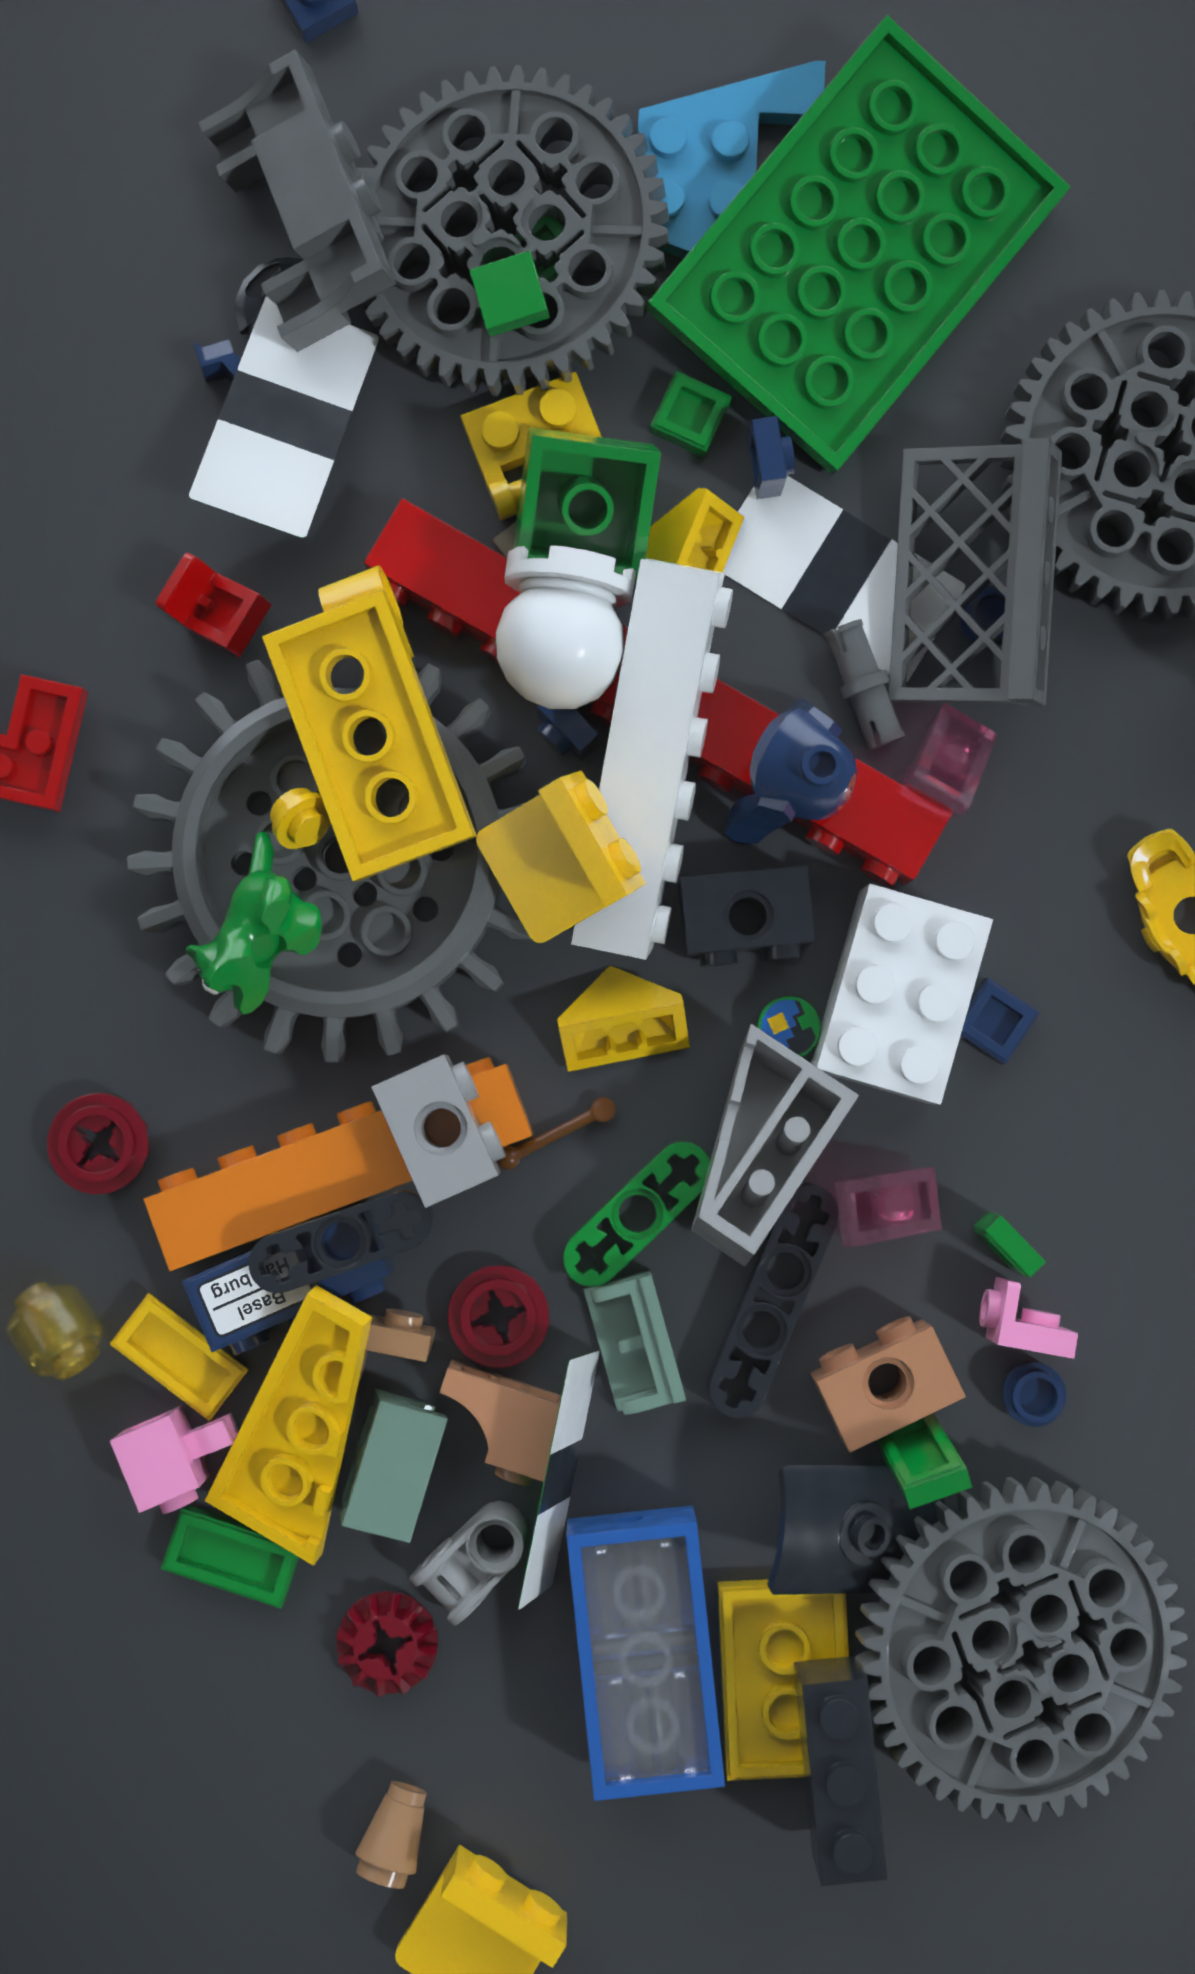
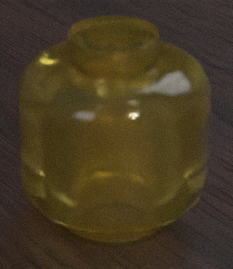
(55, 1330)

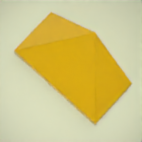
(696, 532)
(621, 1021)

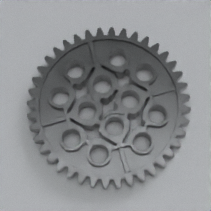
(604, 234)
(1114, 367)
(1121, 1687)

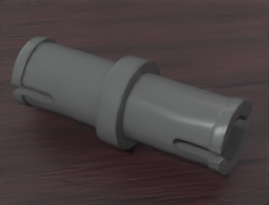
(864, 684)

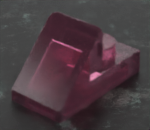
(950, 760)
(887, 1205)

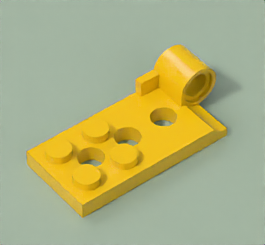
(366, 624)

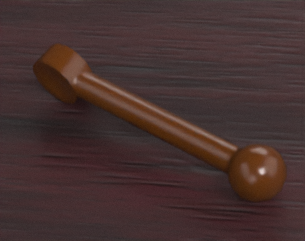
(601, 1110)

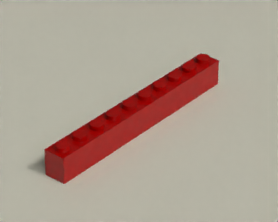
(467, 592)

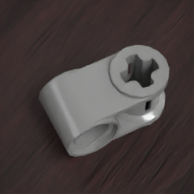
(465, 1568)

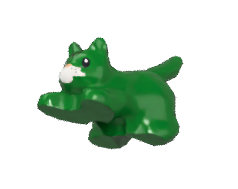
(259, 925)

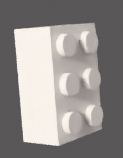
(901, 994)

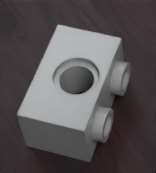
(434, 1168)

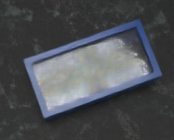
(644, 1653)

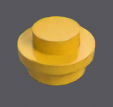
(299, 818)

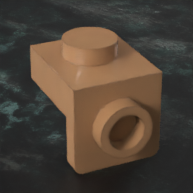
(400, 1335)

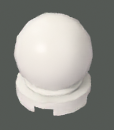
(561, 632)

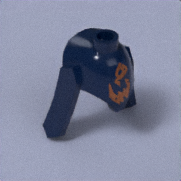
(794, 772)

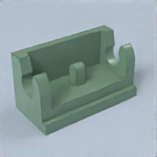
(634, 1343)
(391, 1466)

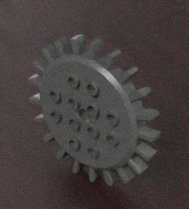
(400, 954)

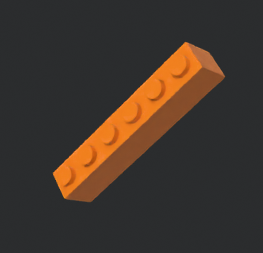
(311, 1173)

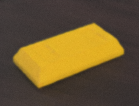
(178, 1356)

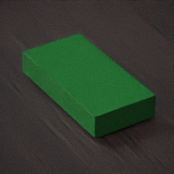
(924, 1462)
(229, 1556)

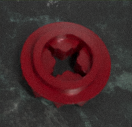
(69, 1146)
(484, 1342)
(400, 1617)

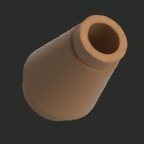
(393, 1837)

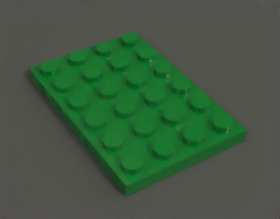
(858, 246)

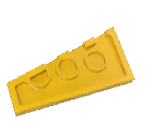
(294, 1438)

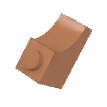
(513, 1416)

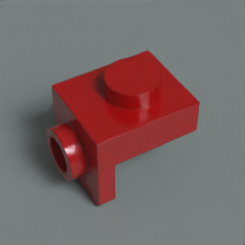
(212, 605)

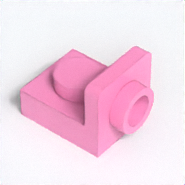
(1033, 1332)

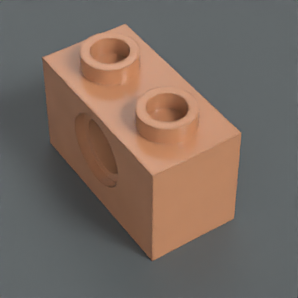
(923, 1384)

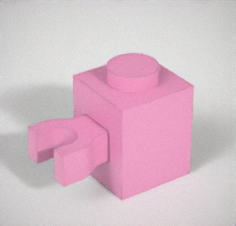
(166, 1457)

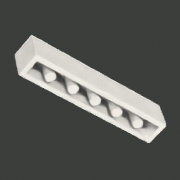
(652, 739)

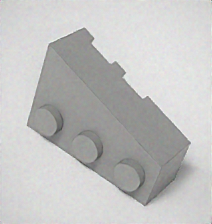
(766, 1143)

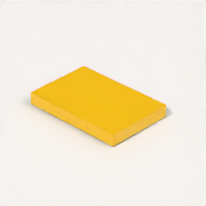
(758, 1646)

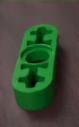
(593, 1235)

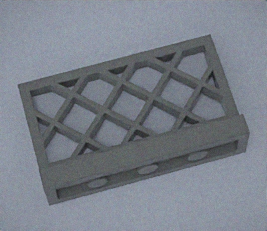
(1028, 573)

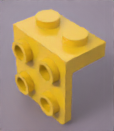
(560, 857)
(482, 1923)

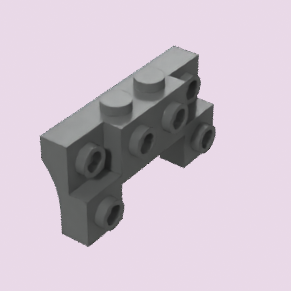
(327, 209)

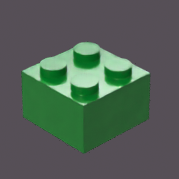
(587, 496)

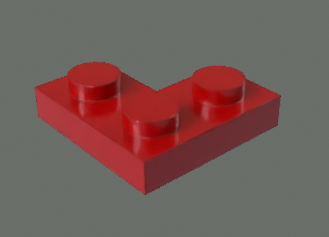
(40, 742)

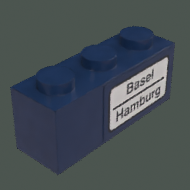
(238, 1311)

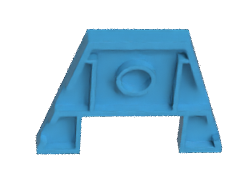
(710, 143)

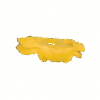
(1164, 876)

